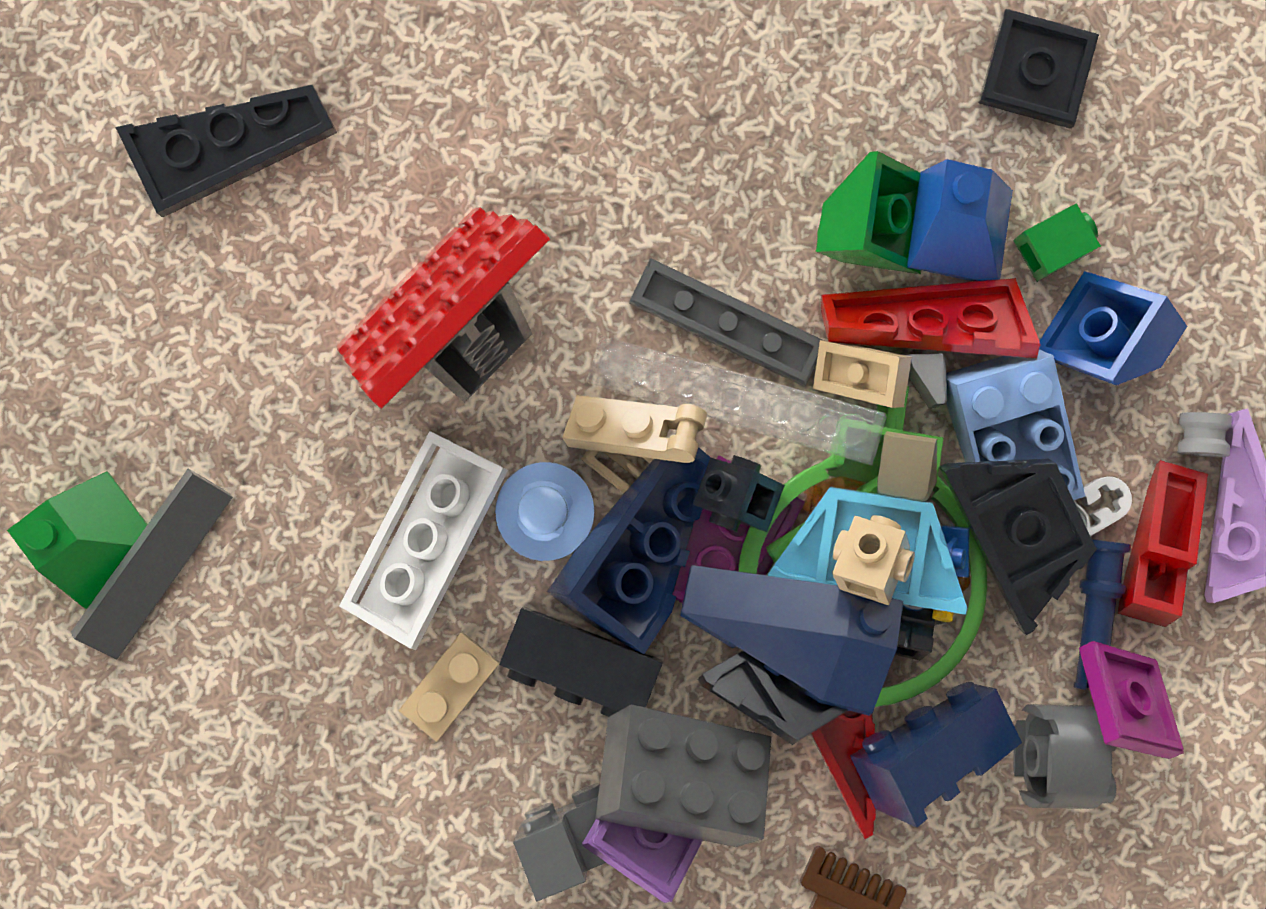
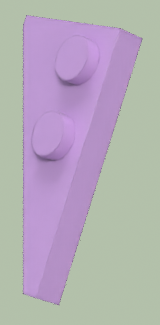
(1239, 526)

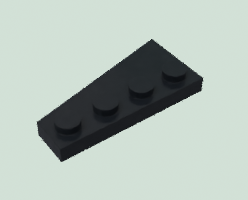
(214, 148)

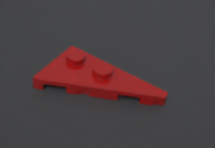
(836, 744)

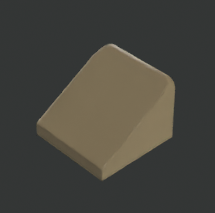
(907, 466)

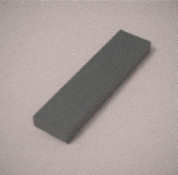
(726, 322)
(151, 564)

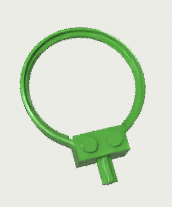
(943, 497)

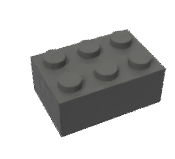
(684, 777)

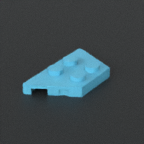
(932, 577)

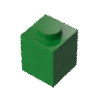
(1058, 241)

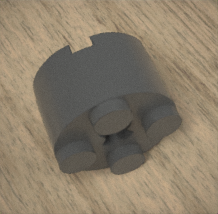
(1063, 758)

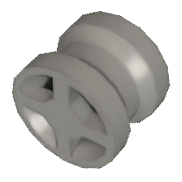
(1204, 434)

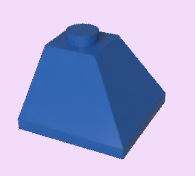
(960, 222)
(1112, 330)

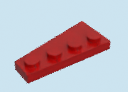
(944, 317)

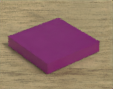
(1131, 701)

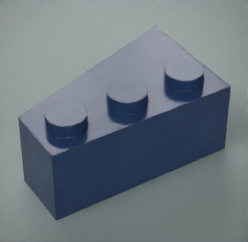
(935, 751)

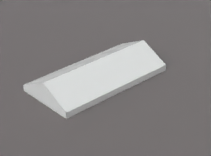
(427, 541)

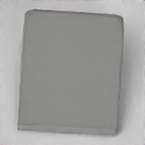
(929, 378)

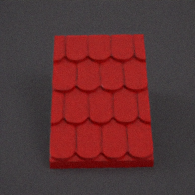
(448, 311)

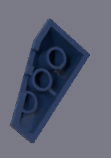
(632, 558)
(801, 629)

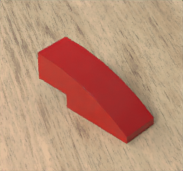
(1164, 545)

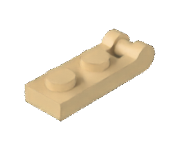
(634, 428)

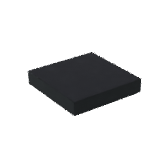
(1038, 68)

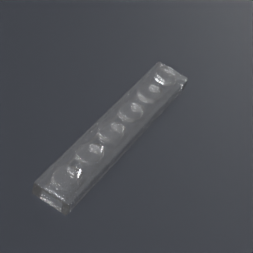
(738, 399)

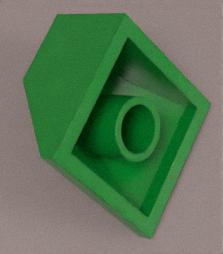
(871, 215)
(80, 536)

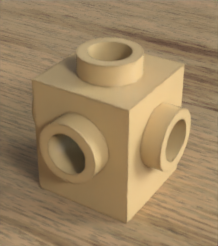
(872, 558)

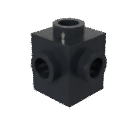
(729, 489)

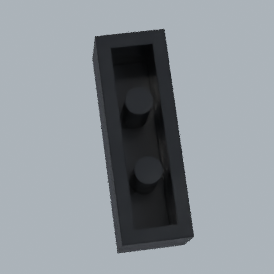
(578, 663)

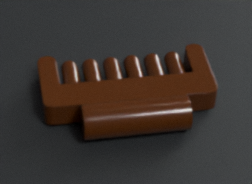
(833, 895)

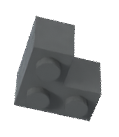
(552, 844)

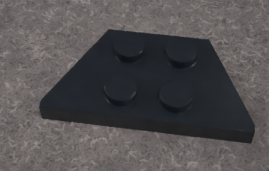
(1023, 529)
(768, 698)

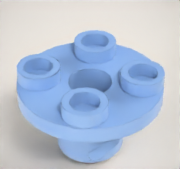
(544, 511)

